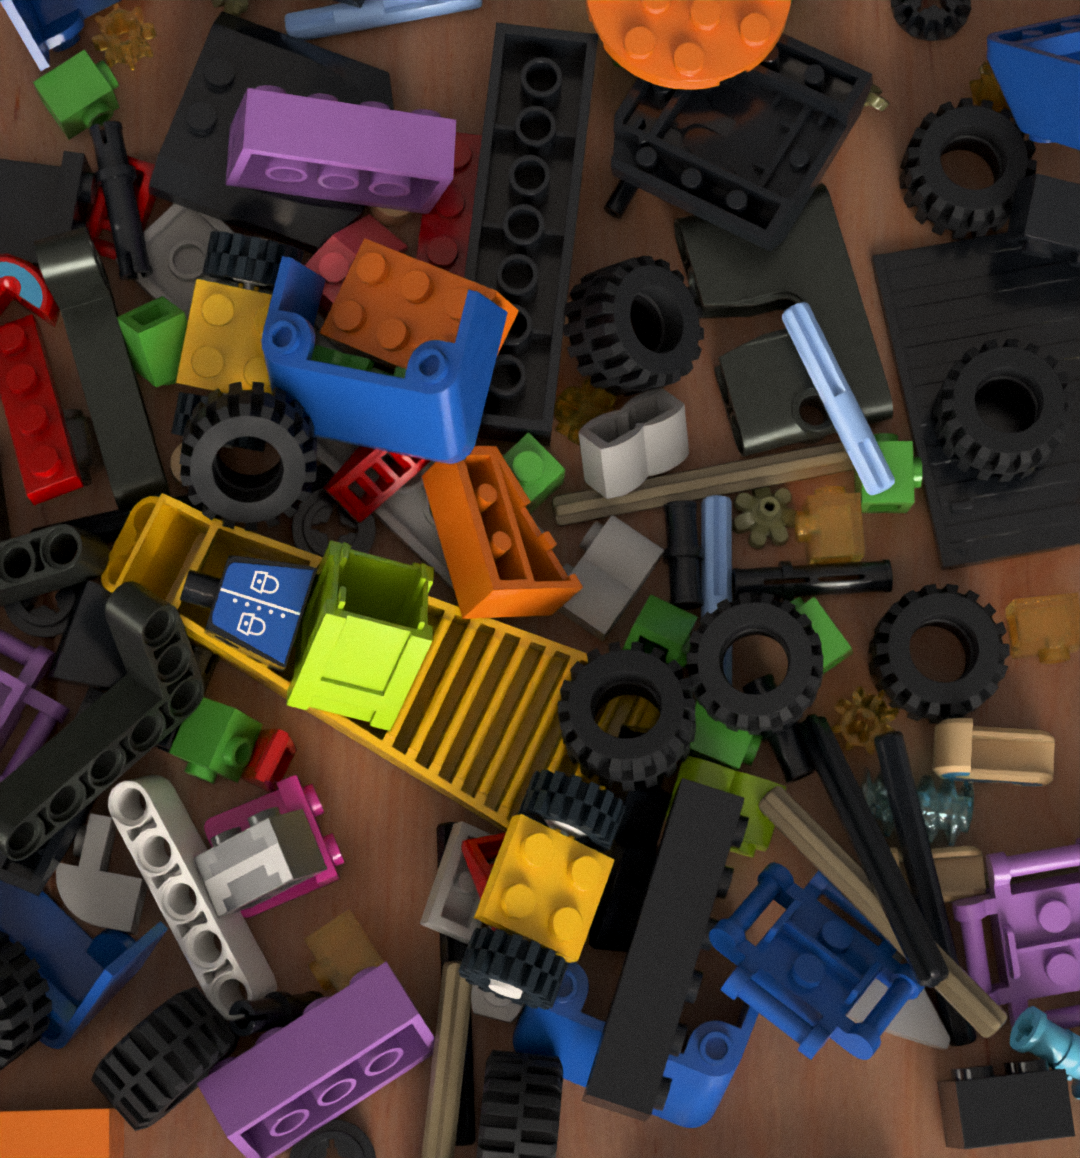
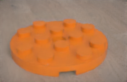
(688, 40)

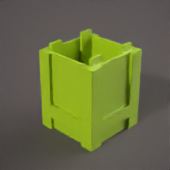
(361, 636)

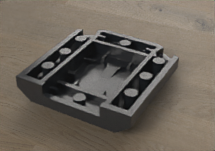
(744, 148)
(195, 150)

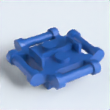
(812, 965)

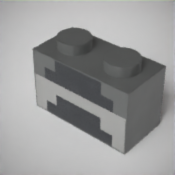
(260, 861)

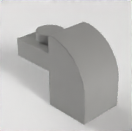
(92, 891)

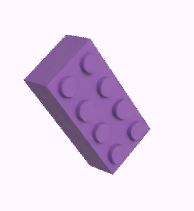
(340, 150)
(318, 1064)

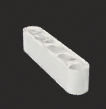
(170, 883)

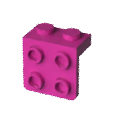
(288, 798)

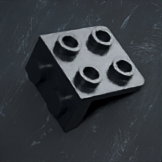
(42, 201)

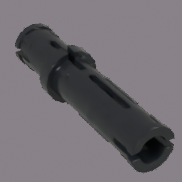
(117, 180)
(873, 577)

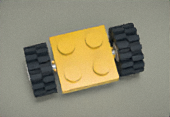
(228, 323)
(543, 889)

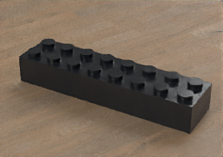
(529, 213)

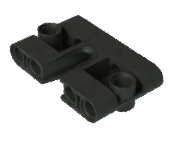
(766, 378)

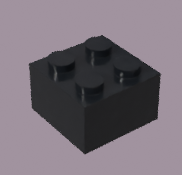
(1005, 1108)

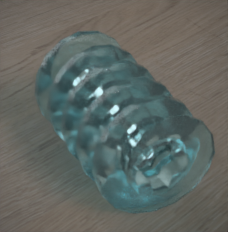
(940, 808)

